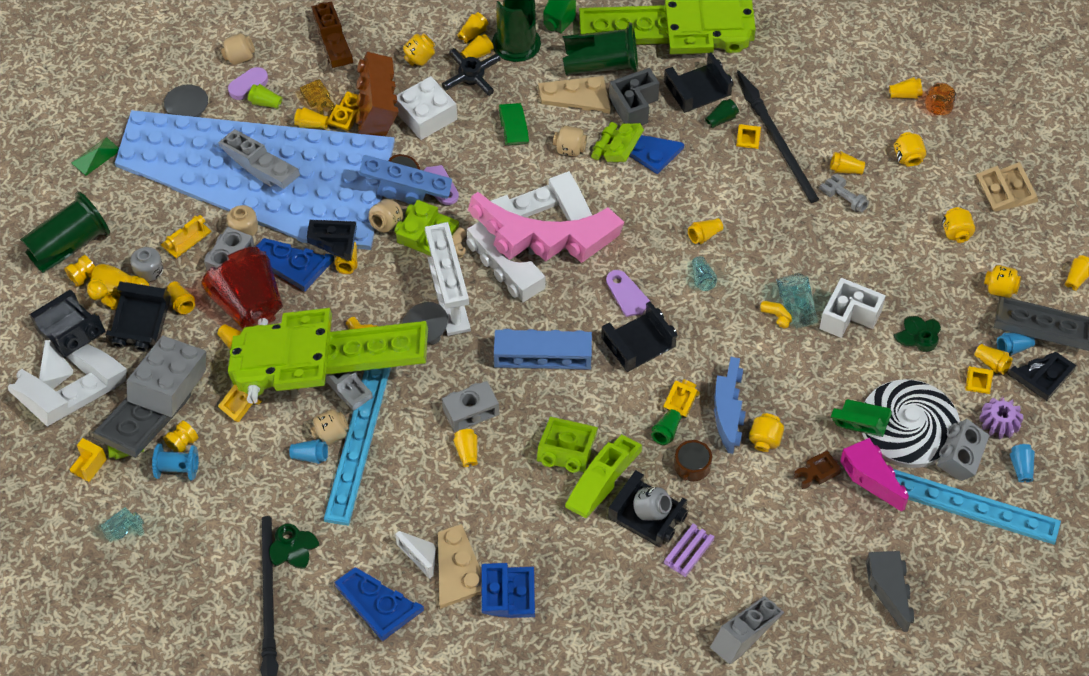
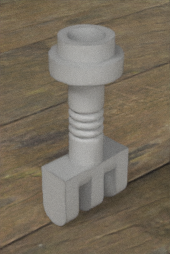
(836, 185)

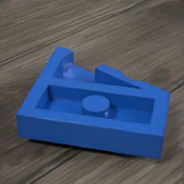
(655, 152)

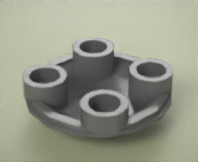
(186, 101)
(434, 316)

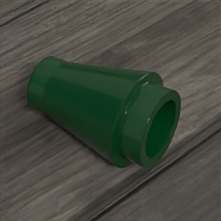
(722, 113)

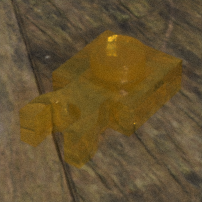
(317, 95)

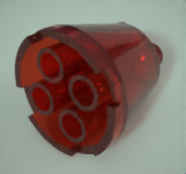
(244, 287)

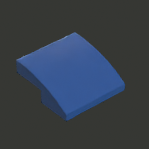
(508, 591)

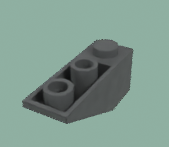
(887, 581)

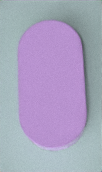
(241, 86)

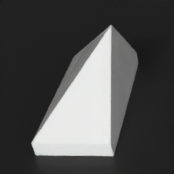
(53, 366)
(419, 551)

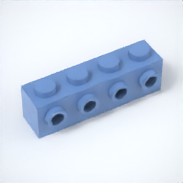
(542, 349)

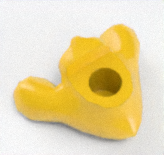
(105, 283)

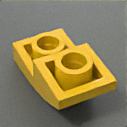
(345, 114)

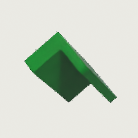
(862, 417)

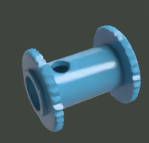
(175, 461)

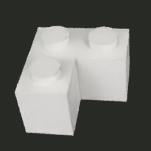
(849, 304)

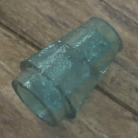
(703, 274)

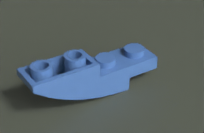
(728, 407)

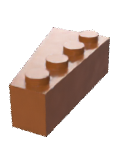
(376, 95)

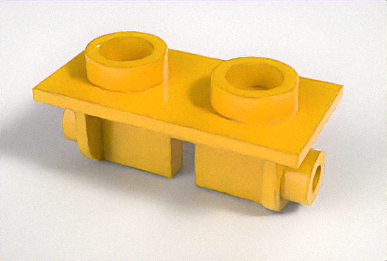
(186, 237)

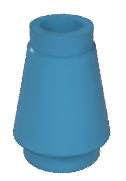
(1014, 343)
(310, 451)
(1023, 462)

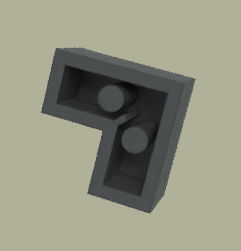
(633, 94)

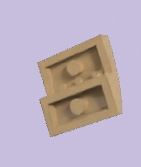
(1007, 187)

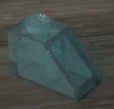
(798, 299)

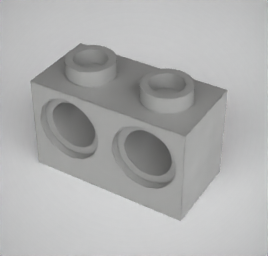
(227, 243)
(963, 450)

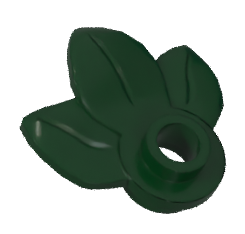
(919, 333)
(292, 550)

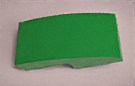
(514, 124)

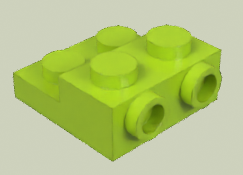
(412, 230)
(566, 444)

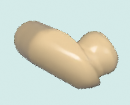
(458, 237)

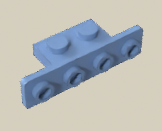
(404, 182)

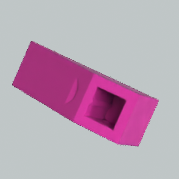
(869, 470)

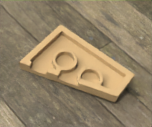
(578, 93)
(458, 567)

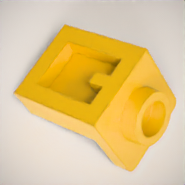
(681, 397)
(236, 404)

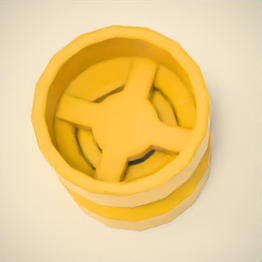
(80, 271)
(181, 437)

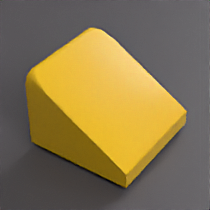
(748, 136)
(979, 380)

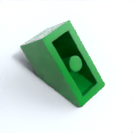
(559, 14)

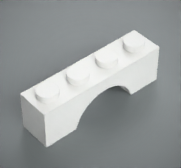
(522, 278)

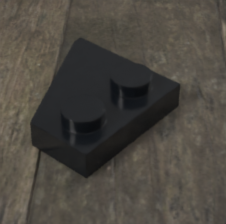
(333, 236)
(1044, 374)

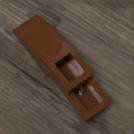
(331, 34)

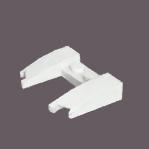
(560, 191)
(48, 405)

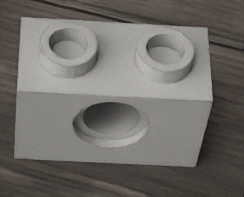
(462, 416)

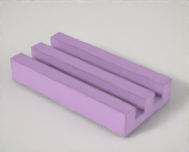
(699, 535)

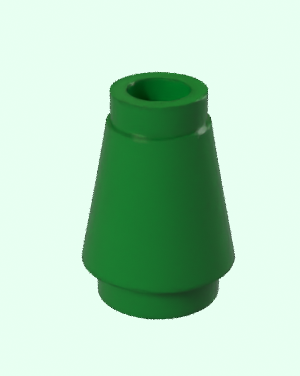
(666, 427)

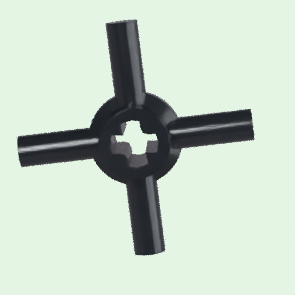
(471, 71)

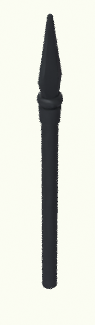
(752, 95)
(269, 663)

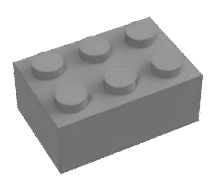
(166, 376)

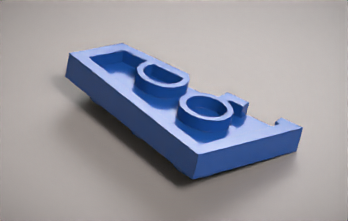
(295, 265)
(376, 604)

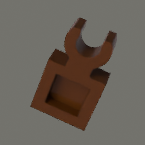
(820, 467)

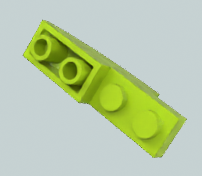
(601, 475)

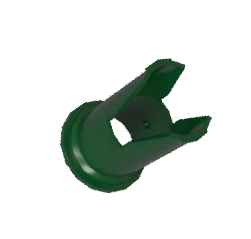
(516, 30)
(601, 51)
(64, 233)

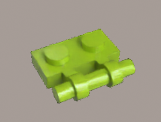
(622, 142)

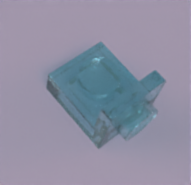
(120, 523)

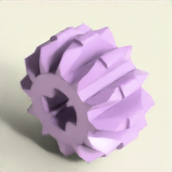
(1001, 417)

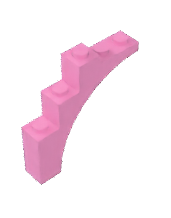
(545, 238)

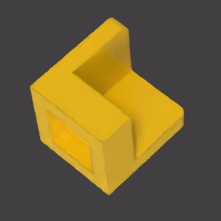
(89, 461)

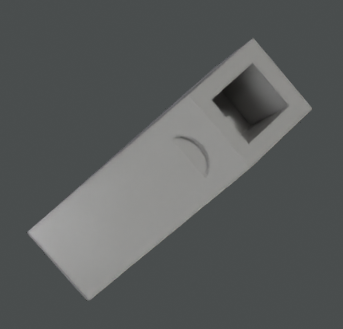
(745, 629)

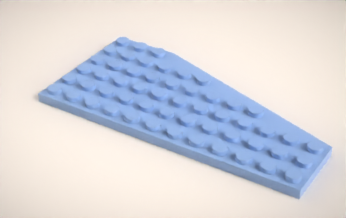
(188, 159)

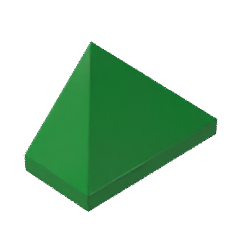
(95, 156)

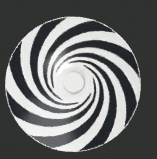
(917, 422)

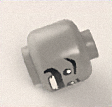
(147, 263)
(652, 503)

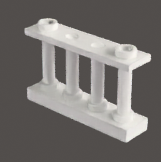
(448, 277)

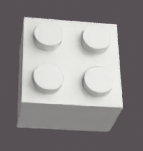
(426, 108)

